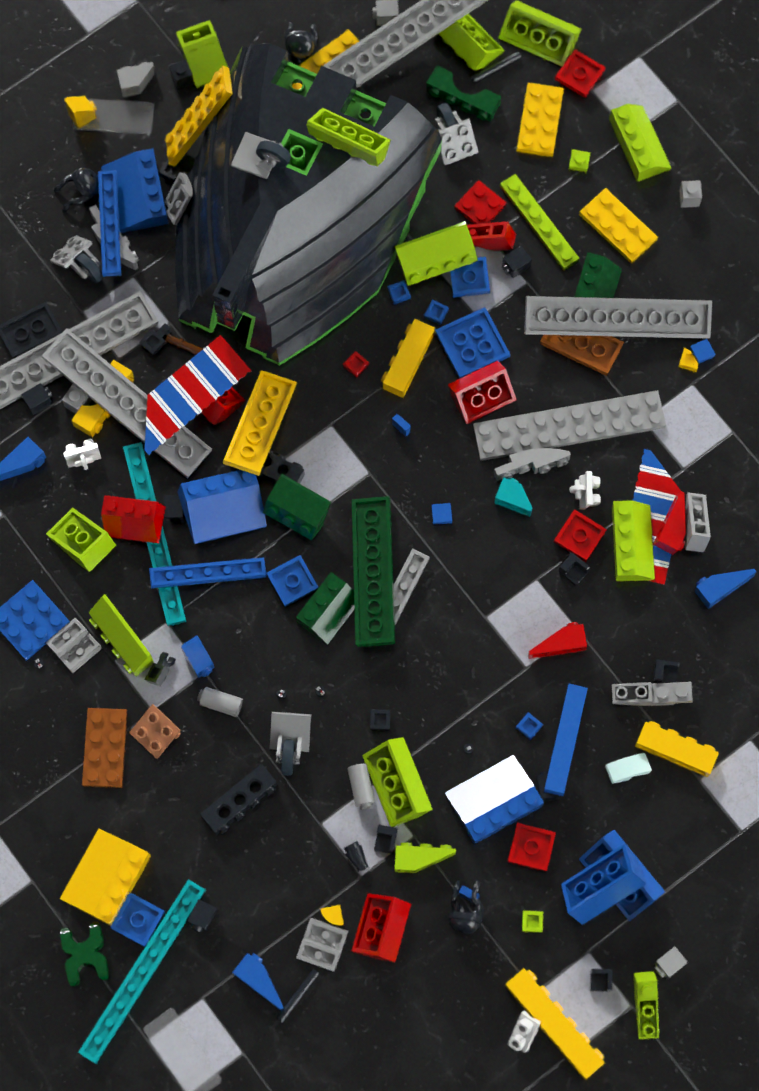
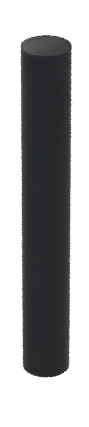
(492, 69)
(298, 995)

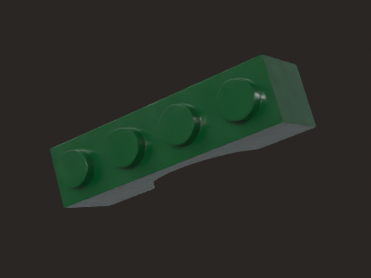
(482, 104)

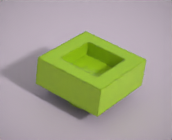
(579, 160)
(532, 921)

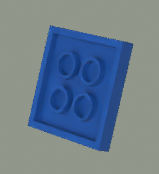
(472, 342)
(30, 620)

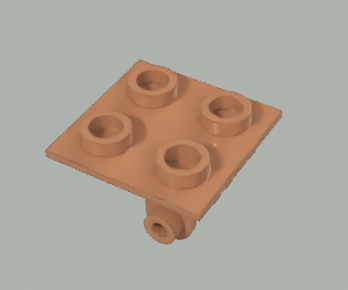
(155, 731)

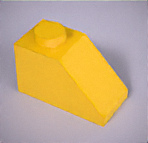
(80, 110)

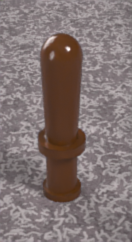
(180, 343)

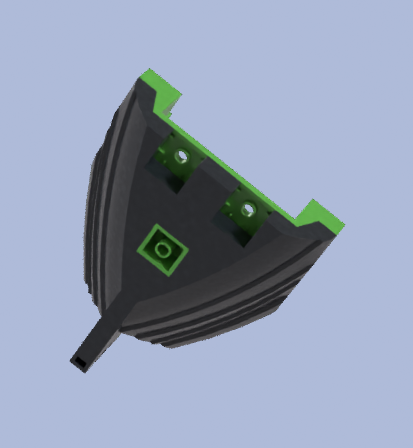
(314, 233)

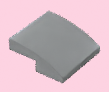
(178, 197)
(74, 645)
(322, 944)

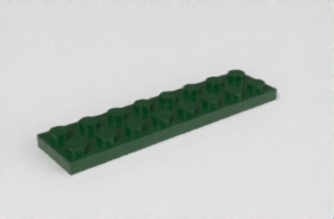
(373, 571)

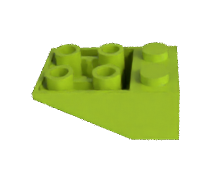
(201, 51)

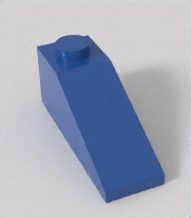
(22, 460)
(718, 586)
(197, 657)
(255, 975)

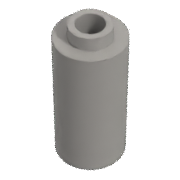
(220, 701)
(361, 786)

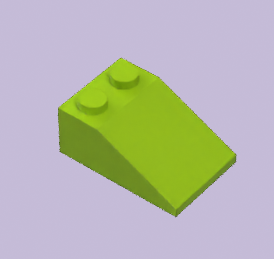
(81, 539)

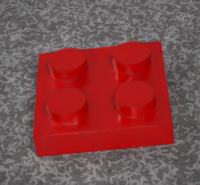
(580, 73)
(480, 204)
(580, 535)
(531, 847)

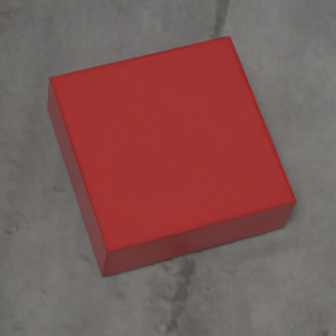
(356, 364)

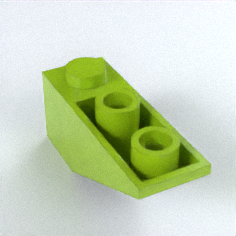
(414, 859)
(646, 1004)

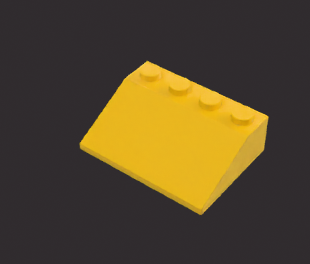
(105, 876)

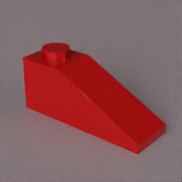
(492, 236)
(673, 527)
(564, 641)

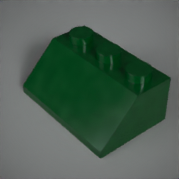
(598, 277)
(297, 507)
(327, 609)

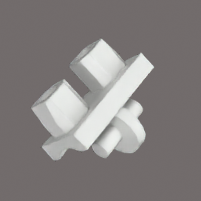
(82, 455)
(583, 490)
(524, 1032)

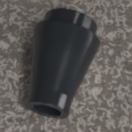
(356, 855)

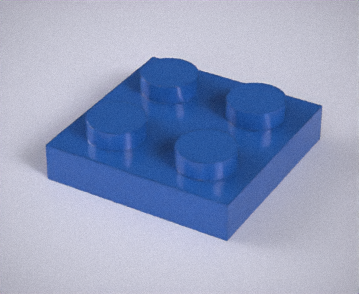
(471, 279)
(292, 581)
(137, 919)

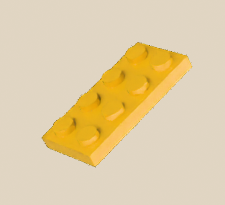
(540, 119)
(618, 225)

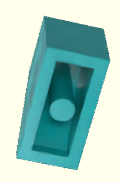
(513, 497)

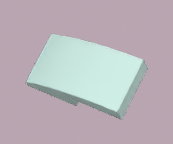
(628, 767)

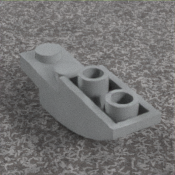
(127, 257)
(539, 459)
(652, 694)

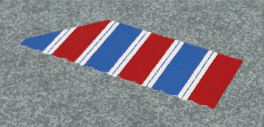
(191, 391)
(657, 490)

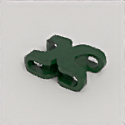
(84, 954)

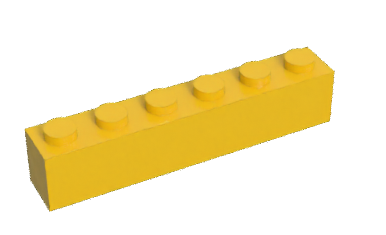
(555, 1024)

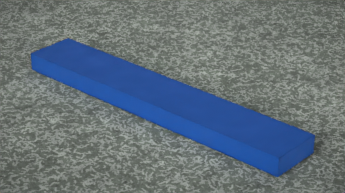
(109, 223)
(207, 572)
(565, 740)

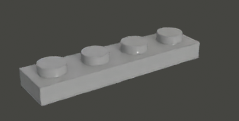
(407, 580)

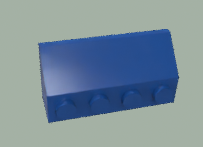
(603, 884)
(641, 898)

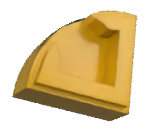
(688, 361)
(333, 915)

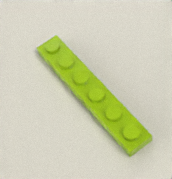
(539, 222)

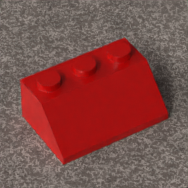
(482, 392)
(223, 406)
(132, 518)
(381, 927)

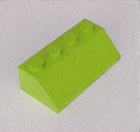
(539, 33)
(471, 42)
(348, 136)
(638, 141)
(436, 253)
(632, 541)
(121, 637)
(397, 782)

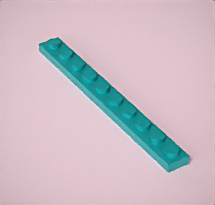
(159, 552)
(141, 972)

